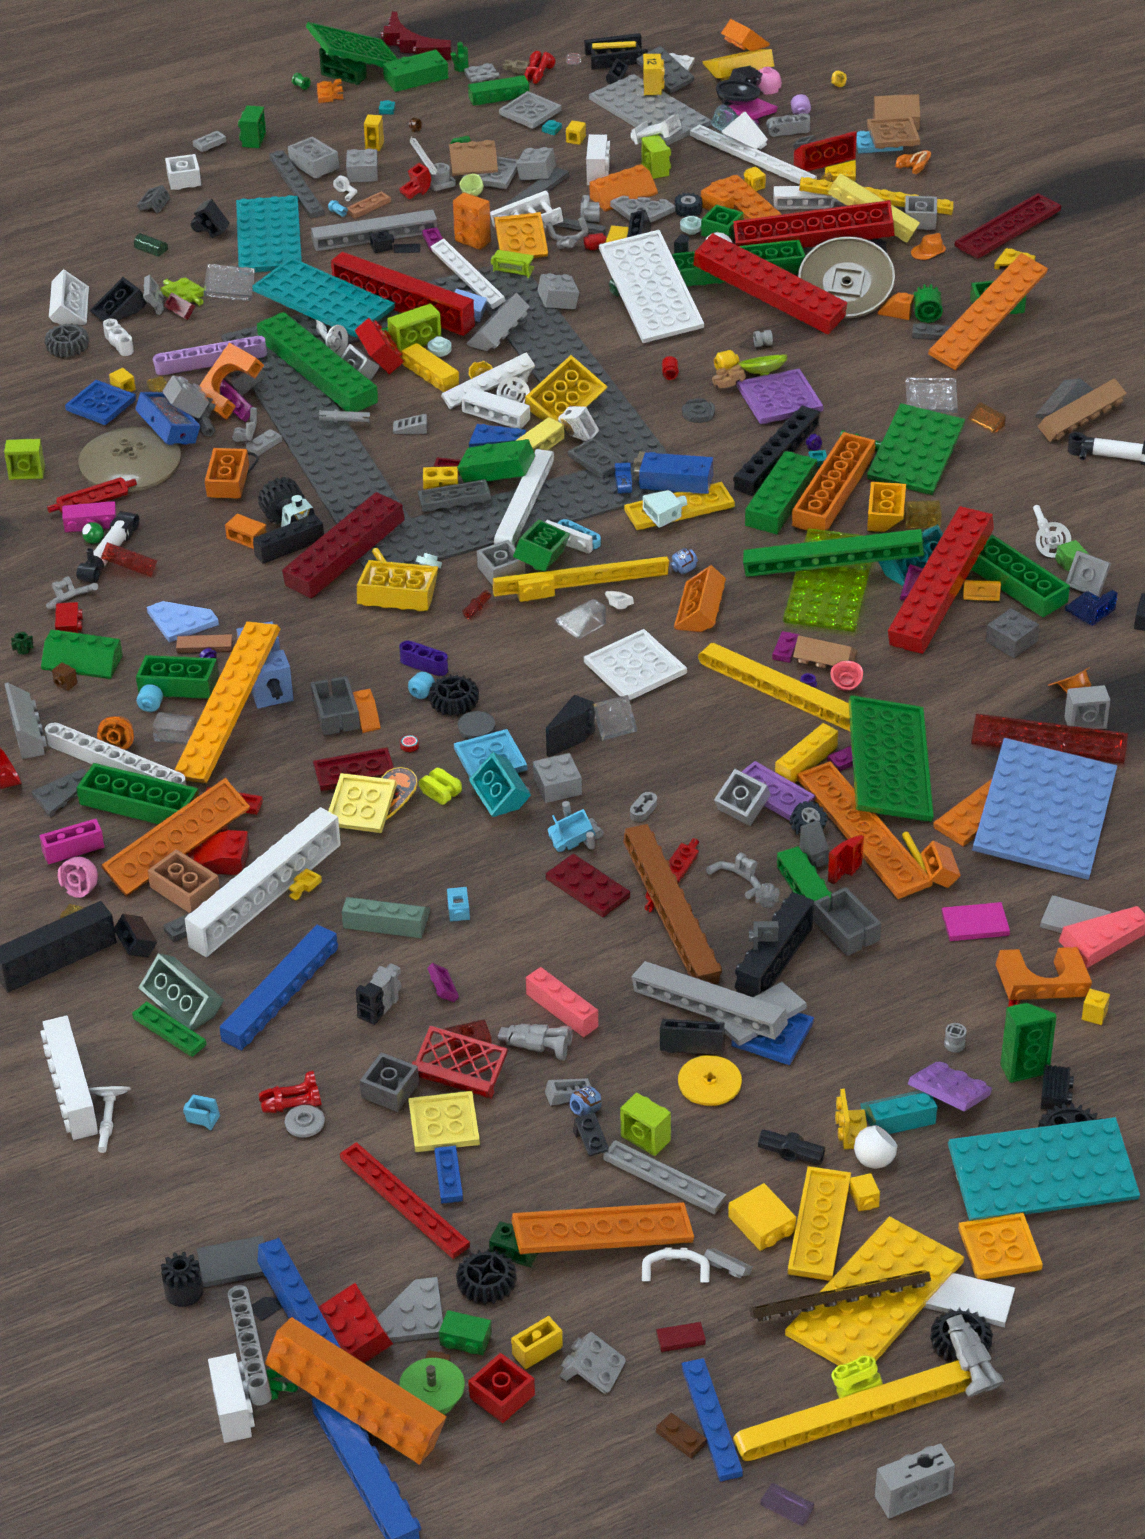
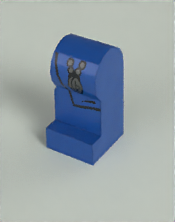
(623, 477)

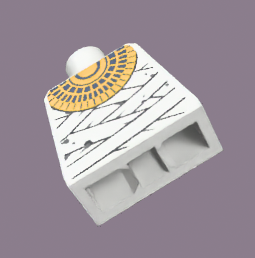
(578, 423)

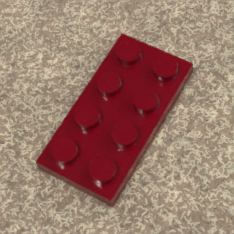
(366, 763)
(588, 885)

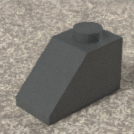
(814, 844)

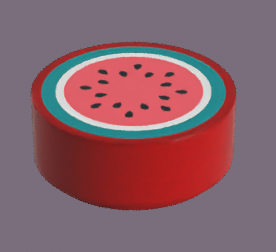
(409, 743)

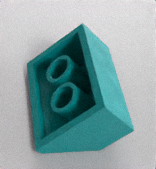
(499, 785)
(901, 1111)

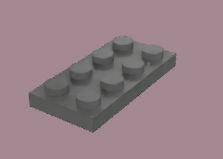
(675, 74)
(454, 495)

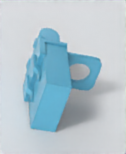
(570, 831)

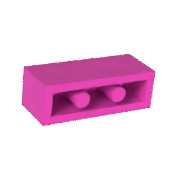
(77, 516)
(72, 841)

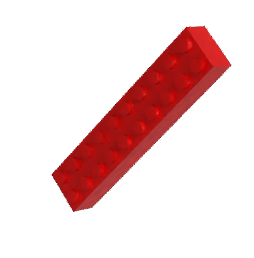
(817, 226)
(770, 283)
(406, 291)
(940, 580)

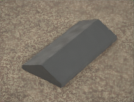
(1065, 394)

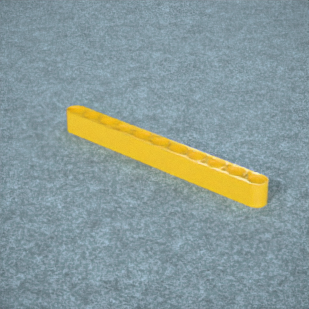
(776, 684)
(851, 1411)

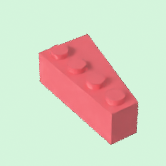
(1104, 934)

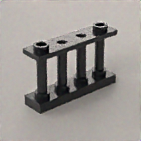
(606, 60)

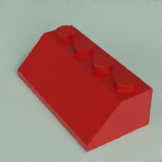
(826, 152)

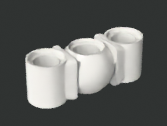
(118, 337)

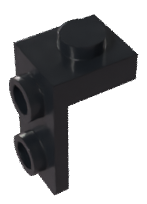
(591, 1134)

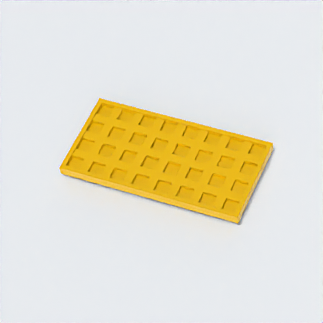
(873, 1323)

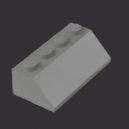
(499, 324)
(25, 722)

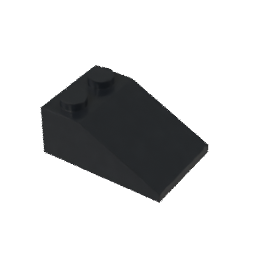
(119, 301)
(570, 725)

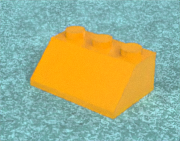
(885, 505)

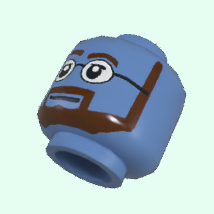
(684, 561)
(585, 1101)

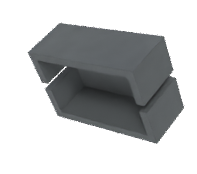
(338, 710)
(848, 922)

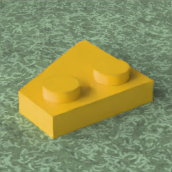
(847, 169)
(1008, 257)

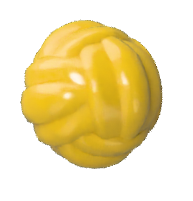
(839, 78)

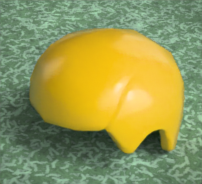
(479, 368)

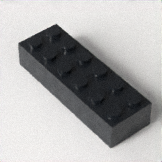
(56, 945)
(765, 965)

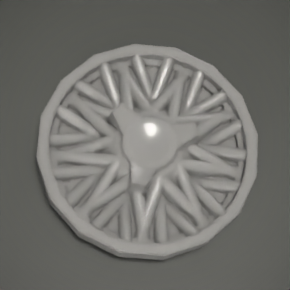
(304, 1121)

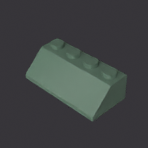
(384, 917)
(180, 992)

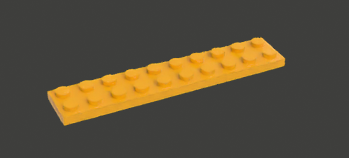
(227, 701)

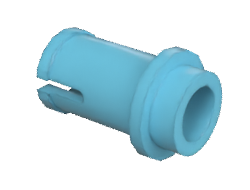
(334, 206)

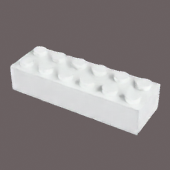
(68, 1078)

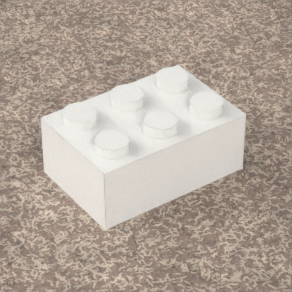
(597, 157)
(231, 1397)

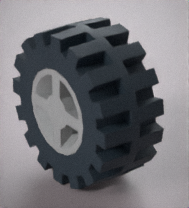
(688, 205)
(807, 813)

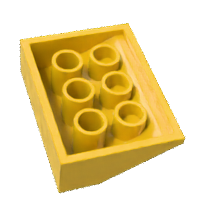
(723, 66)
(565, 387)
(397, 585)

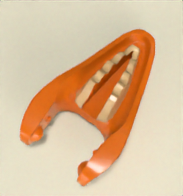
(916, 161)

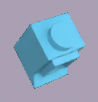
(458, 904)
(201, 1111)

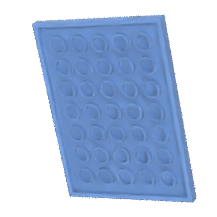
(1045, 808)

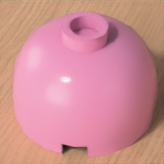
(770, 81)
(78, 876)

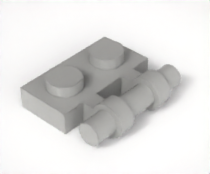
(481, 73)
(153, 294)

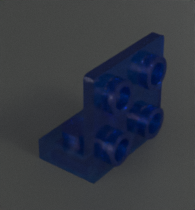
(1091, 607)

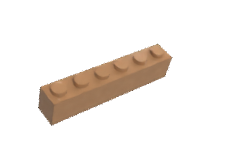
(1082, 410)

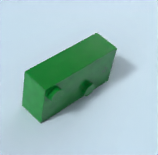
(415, 70)
(496, 461)
(541, 545)
(179, 675)

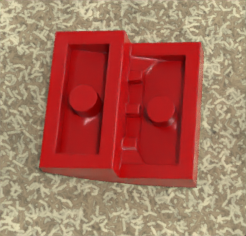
(845, 858)

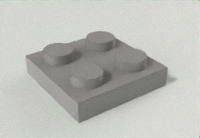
(1088, 573)

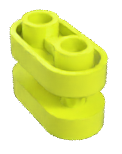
(440, 786)
(856, 1376)

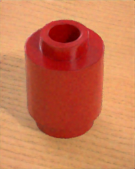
(593, 241)
(670, 367)

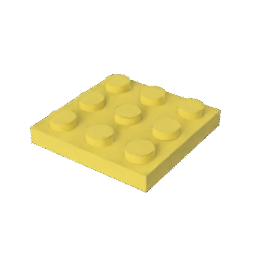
(362, 802)
(443, 1121)

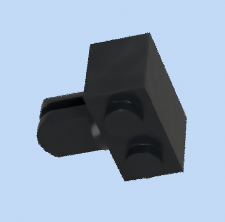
(209, 219)

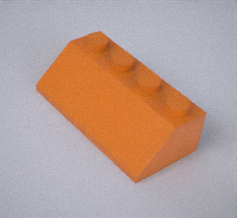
(629, 182)
(700, 601)

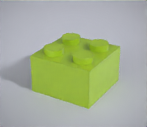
(655, 156)
(24, 459)
(645, 1124)

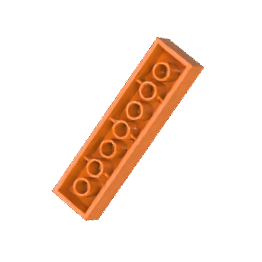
(833, 482)
(355, 1390)

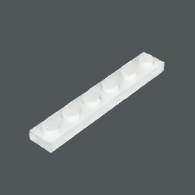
(489, 379)

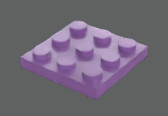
(950, 1086)

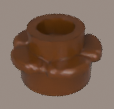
(415, 124)

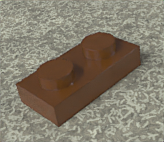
(681, 1435)

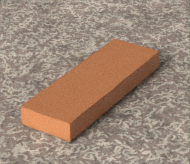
(368, 205)
(193, 644)

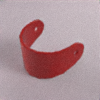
(8, 774)

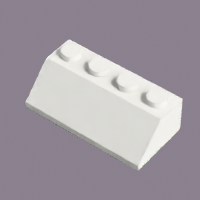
(68, 300)

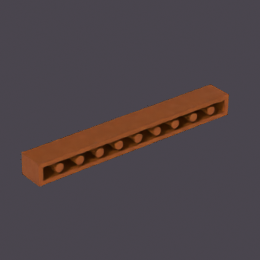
(671, 904)

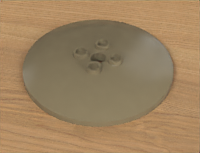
(853, 260)
(129, 455)

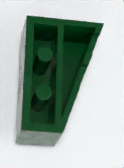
(342, 69)

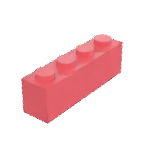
(562, 1002)

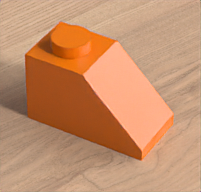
(898, 306)
(367, 710)

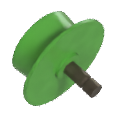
(434, 1382)

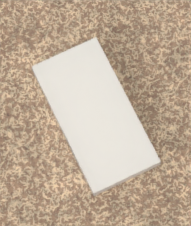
(978, 1295)

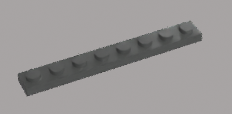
(296, 184)

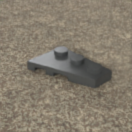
(58, 792)

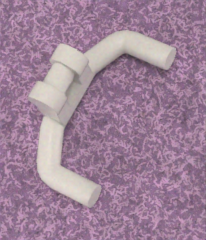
(669, 1254)

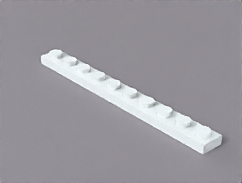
(749, 154)

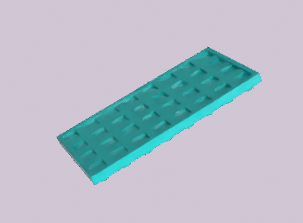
(268, 232)
(322, 296)
(1043, 1169)

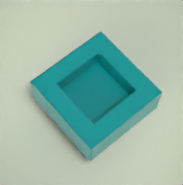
(386, 107)
(551, 127)
(819, 455)

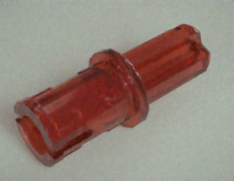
(476, 604)

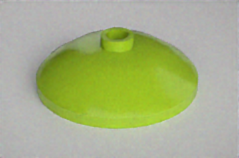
(764, 364)

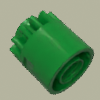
(928, 304)

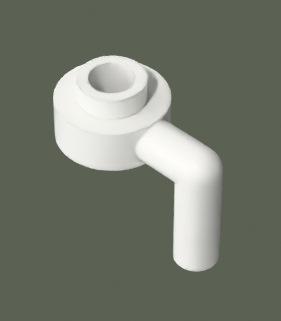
(342, 184)

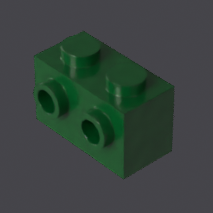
(505, 1242)

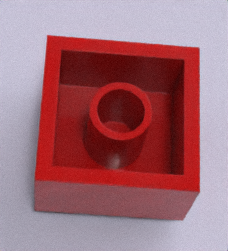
(501, 1387)

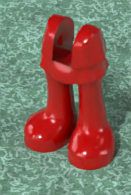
(536, 59)
(276, 1099)

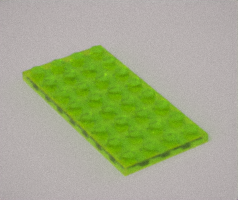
(828, 595)

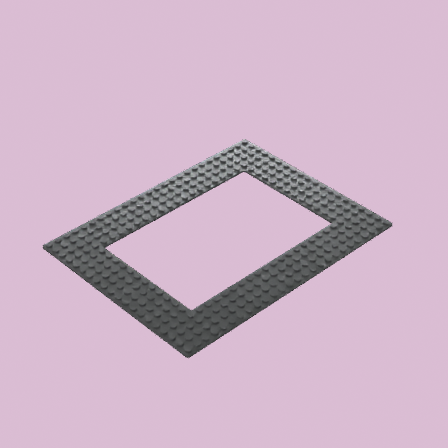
(348, 476)

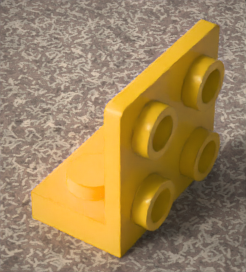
(850, 1121)

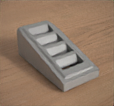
(411, 425)
(560, 1091)

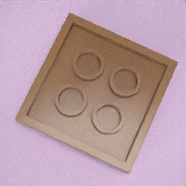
(893, 132)

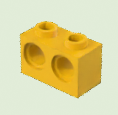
(439, 477)

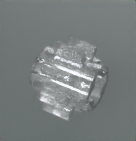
(767, 895)

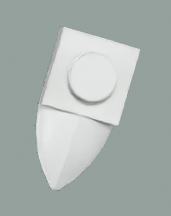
(619, 599)

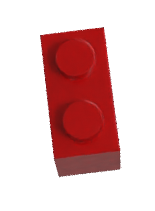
(68, 617)

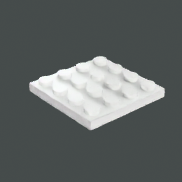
(635, 665)

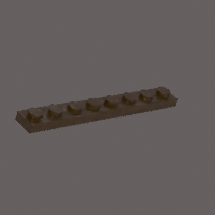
(830, 1297)

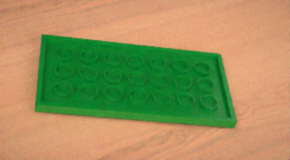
(890, 758)

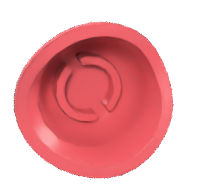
(846, 675)

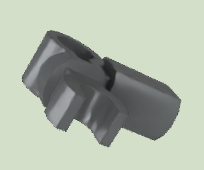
(204, 421)

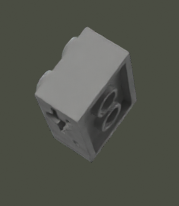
(313, 157)
(914, 1480)

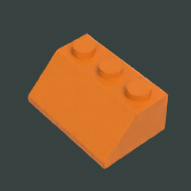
(743, 36)

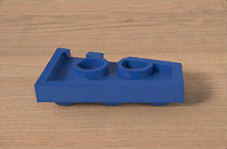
(489, 434)

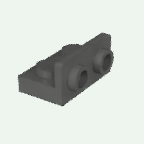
(154, 198)

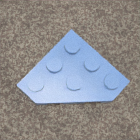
(181, 619)

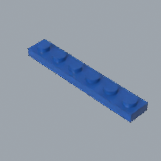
(712, 1420)

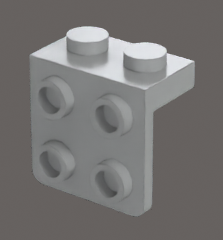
(594, 1362)

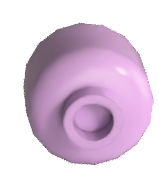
(800, 104)

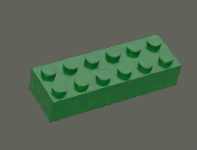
(780, 492)
(1021, 577)
(133, 794)

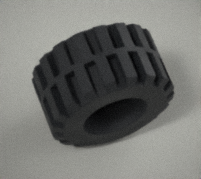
(272, 495)

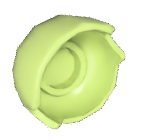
(472, 184)

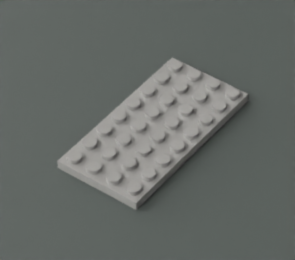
(630, 104)

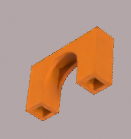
(230, 360)
(1023, 984)

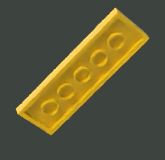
(697, 504)
(819, 1223)

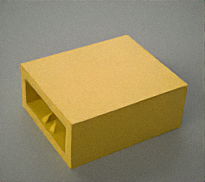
(762, 1217)

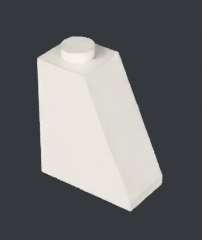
(746, 132)

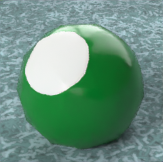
(93, 533)

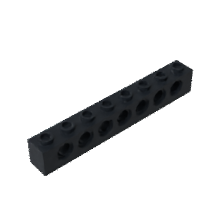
(786, 438)

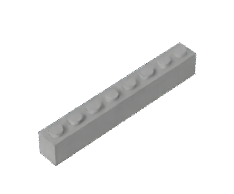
(358, 231)
(710, 1000)

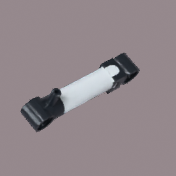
(1081, 445)
(120, 531)

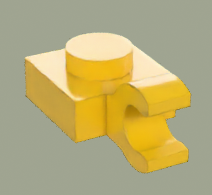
(303, 881)

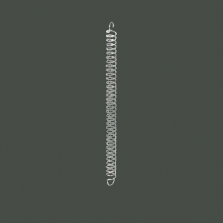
(425, 157)

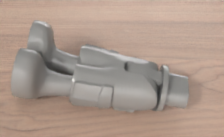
(538, 1037)
(972, 1356)

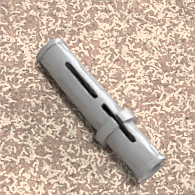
(344, 416)

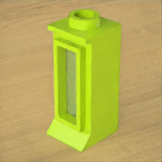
(512, 262)

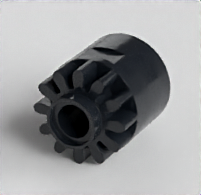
(182, 1280)

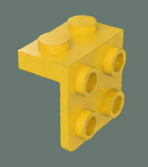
(536, 588)

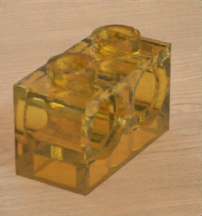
(922, 514)

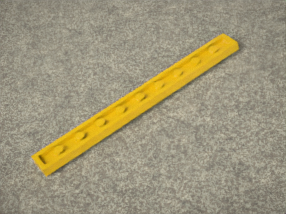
(897, 198)
(588, 575)

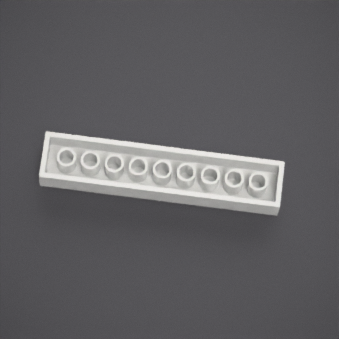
(262, 882)

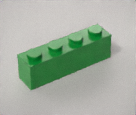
(497, 90)
(801, 875)

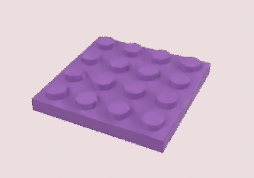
(778, 395)

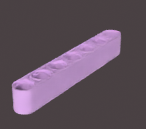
(205, 355)

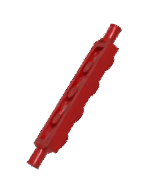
(94, 494)
(679, 865)

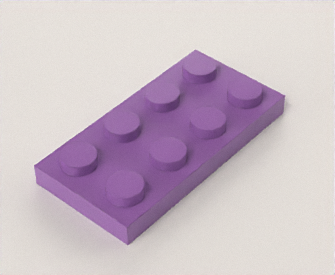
(784, 793)

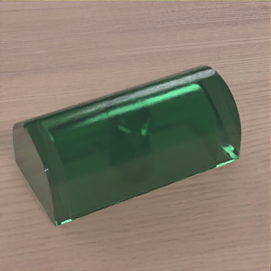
(150, 244)

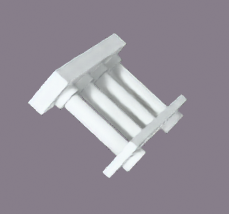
(666, 128)
(531, 205)

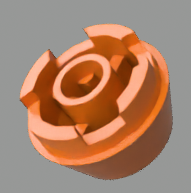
(116, 731)

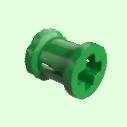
(303, 82)

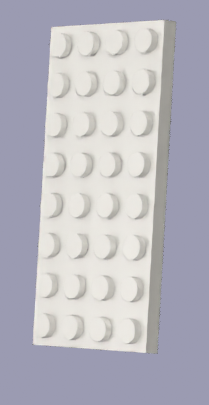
(651, 286)

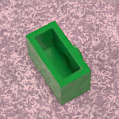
(465, 1332)

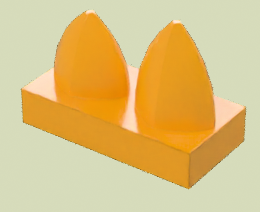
(981, 590)

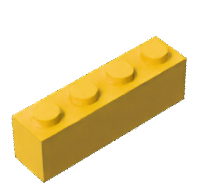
(430, 367)
(807, 752)

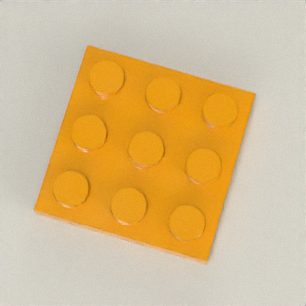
(522, 234)
(1000, 1246)

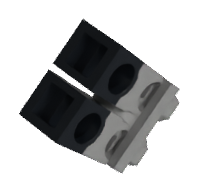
(378, 994)

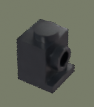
(381, 241)

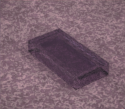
(787, 1504)

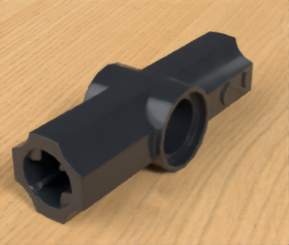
(791, 1147)

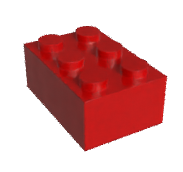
(379, 345)
(355, 1324)

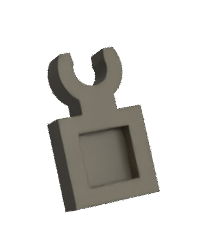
(517, 66)
(637, 464)

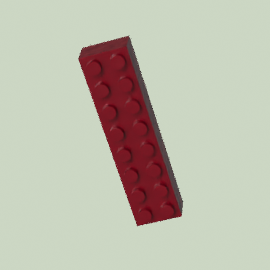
(343, 545)

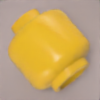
(726, 360)

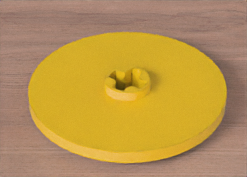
(724, 1083)

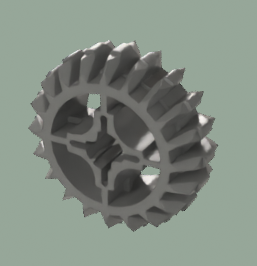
(66, 340)

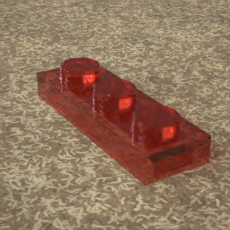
(128, 559)

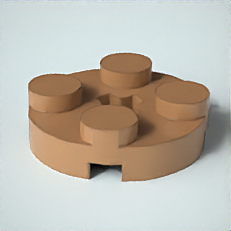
(728, 378)

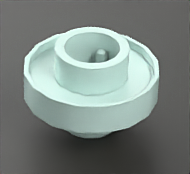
(690, 225)
(439, 346)
(429, 560)

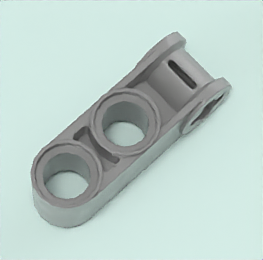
(789, 124)

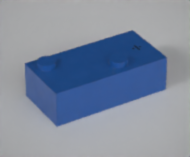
(676, 473)

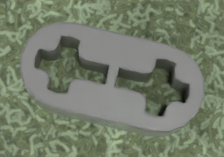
(639, 805)

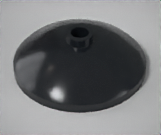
(737, 91)

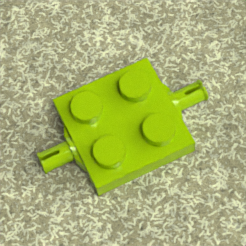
(185, 289)

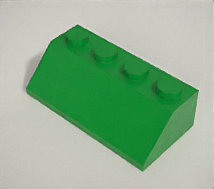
(85, 653)
(1027, 1041)

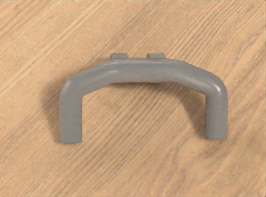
(567, 241)
(246, 434)
(61, 597)
(590, 842)
(747, 873)

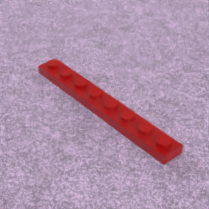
(405, 1200)

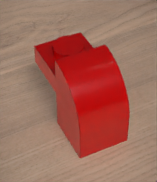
(419, 181)

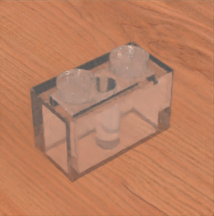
(173, 728)

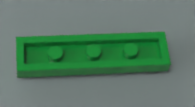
(169, 1029)

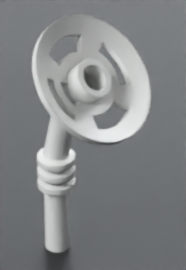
(335, 339)
(521, 387)
(1051, 536)
(109, 1096)

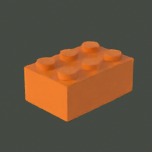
(472, 220)
(227, 473)

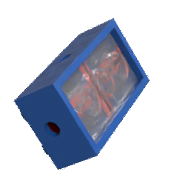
(167, 420)

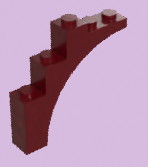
(409, 42)

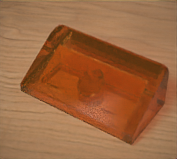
(987, 417)

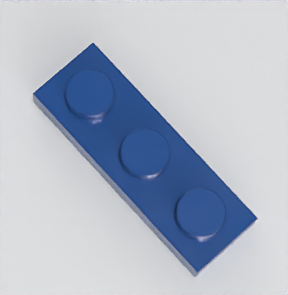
(448, 1174)

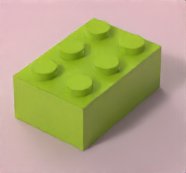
(415, 327)

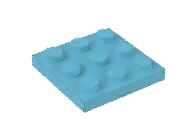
(476, 750)

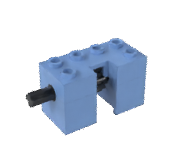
(274, 679)

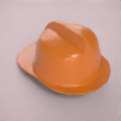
(929, 247)
(1078, 681)

